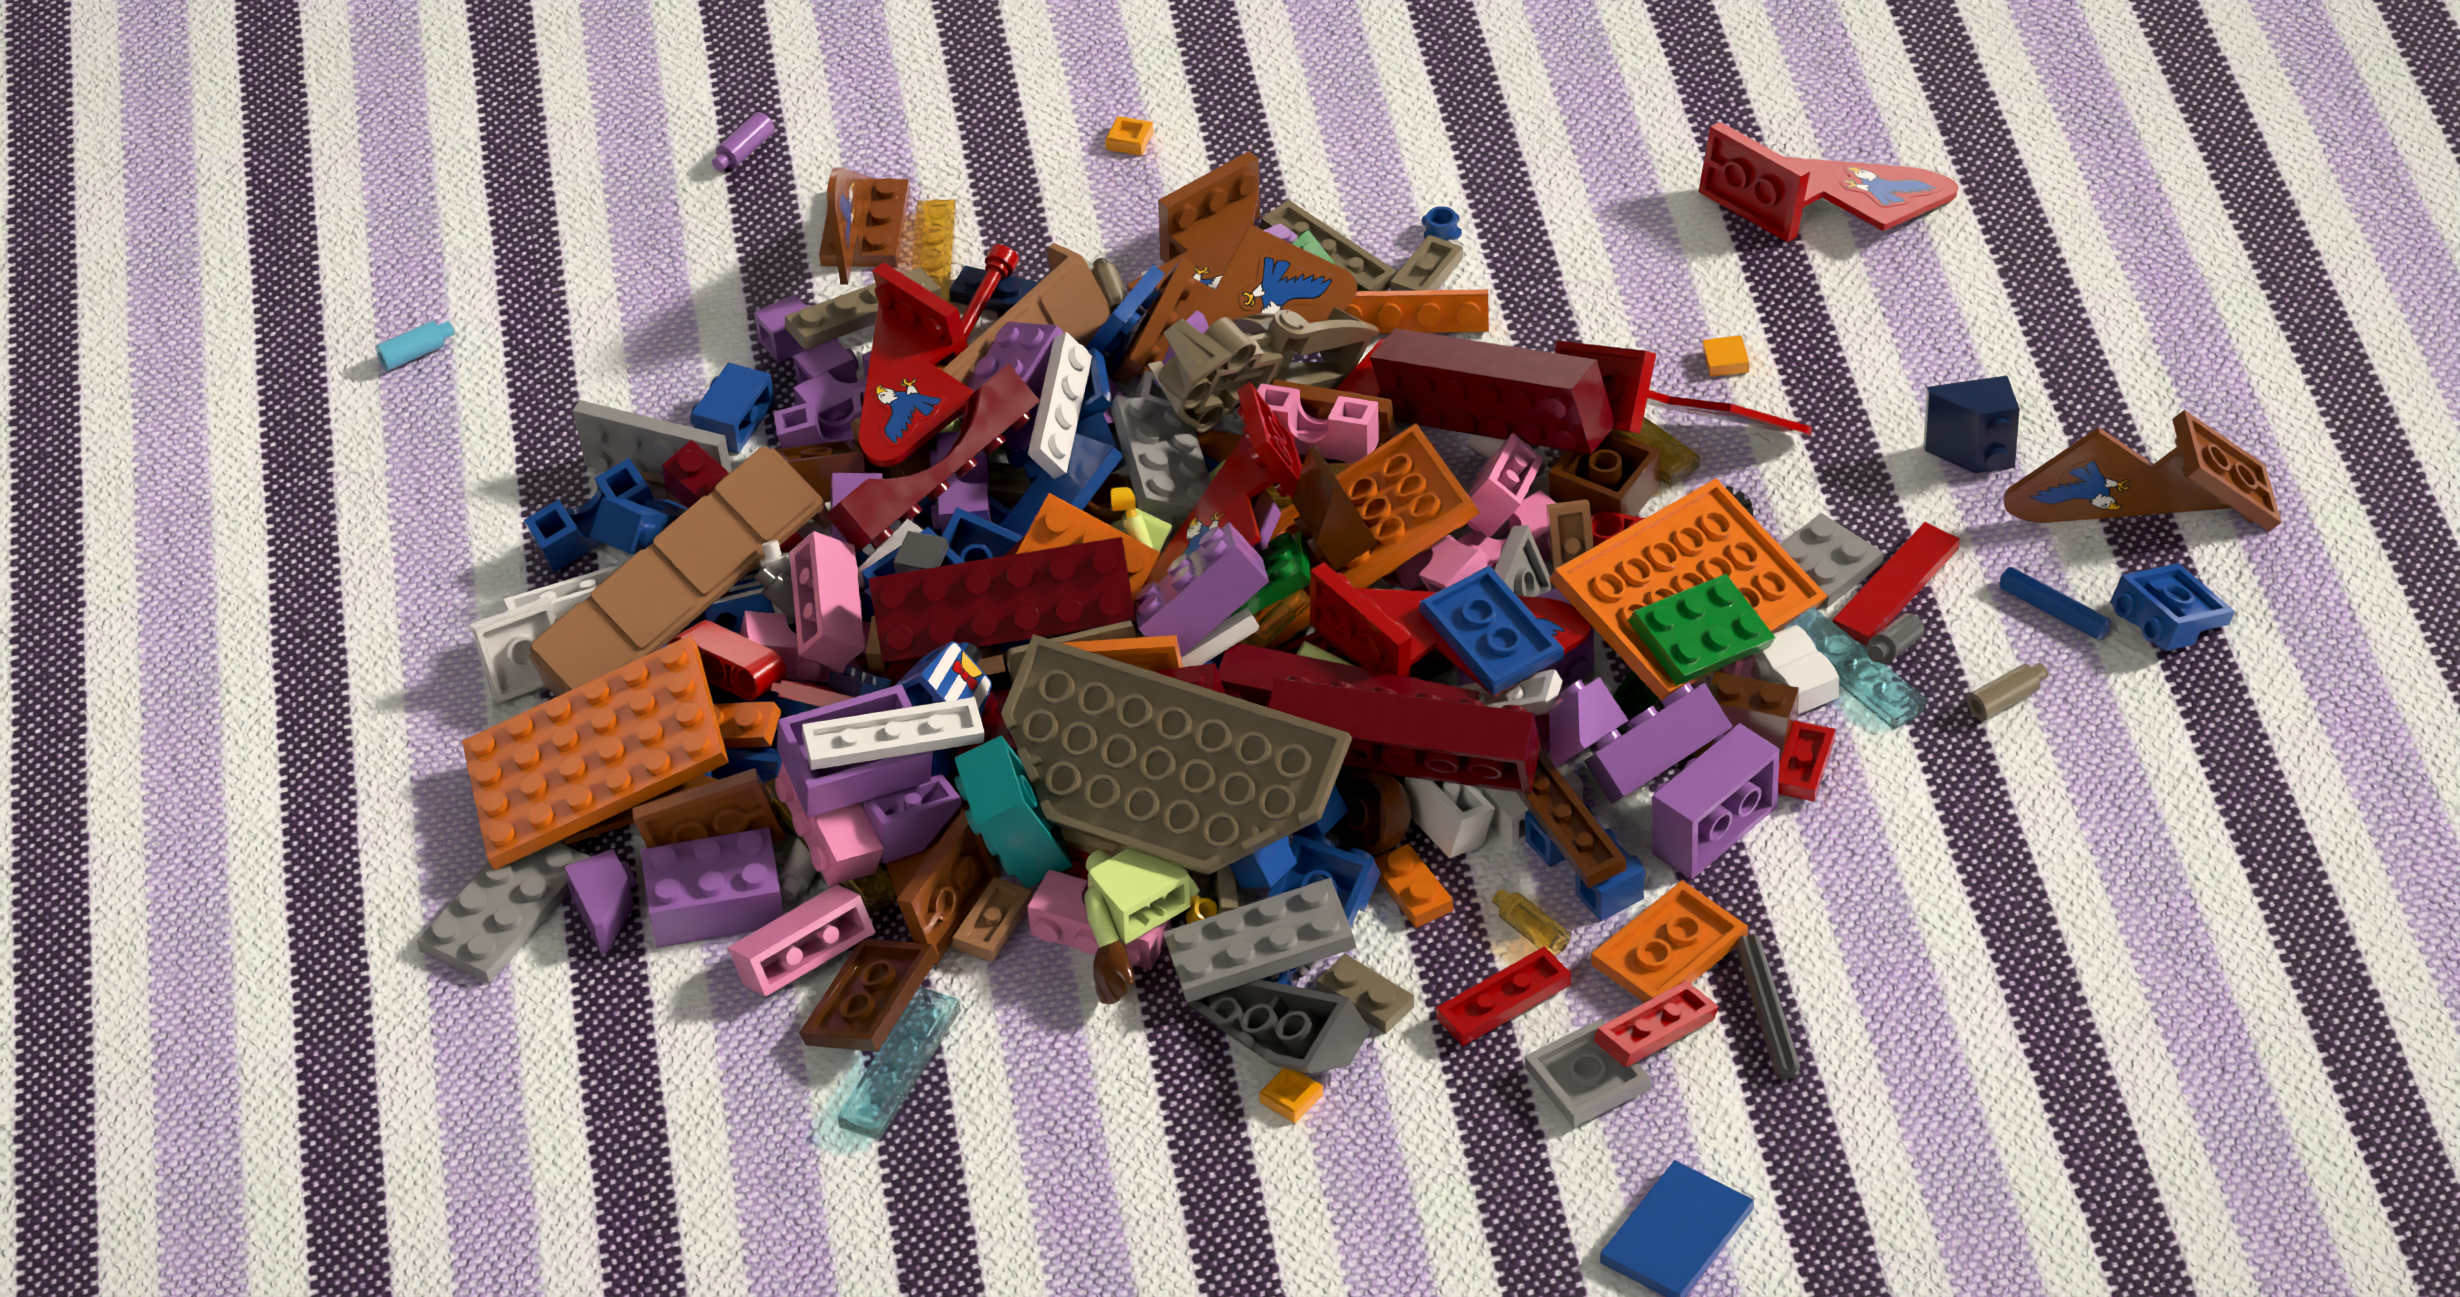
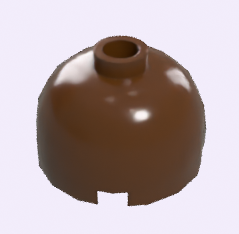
(1376, 814)

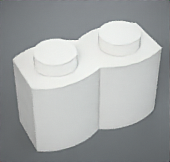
(1797, 663)

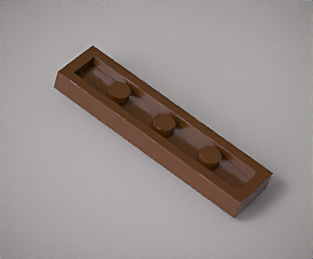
(1572, 825)

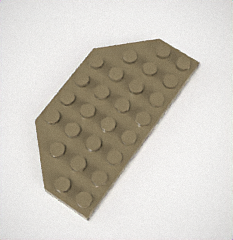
(1164, 758)

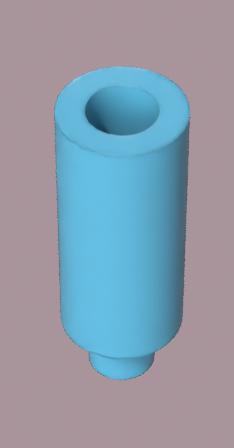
(413, 344)

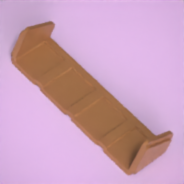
(1063, 298)
(678, 573)

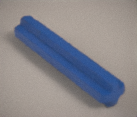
(2055, 603)

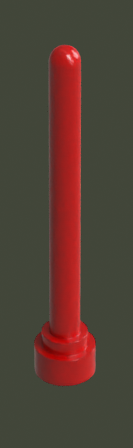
(999, 264)

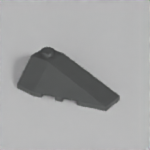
(1288, 1024)

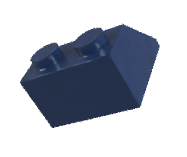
(1973, 424)

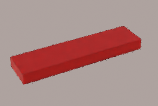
(1896, 583)

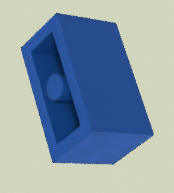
(734, 405)

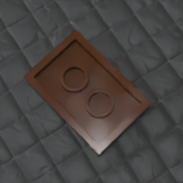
(869, 995)

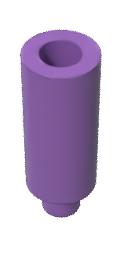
(743, 141)

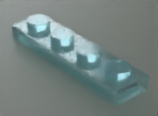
(1865, 680)
(899, 1063)

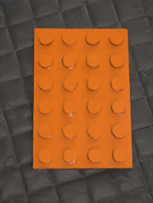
(1405, 502)
(1674, 551)
(593, 752)

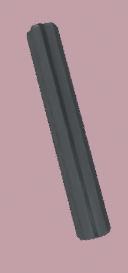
(1768, 1007)

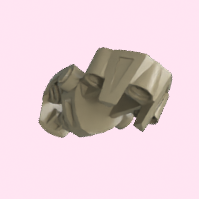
(1254, 349)

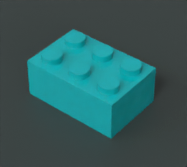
(1009, 813)

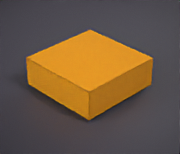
(1129, 135)
(1725, 356)
(1291, 1094)

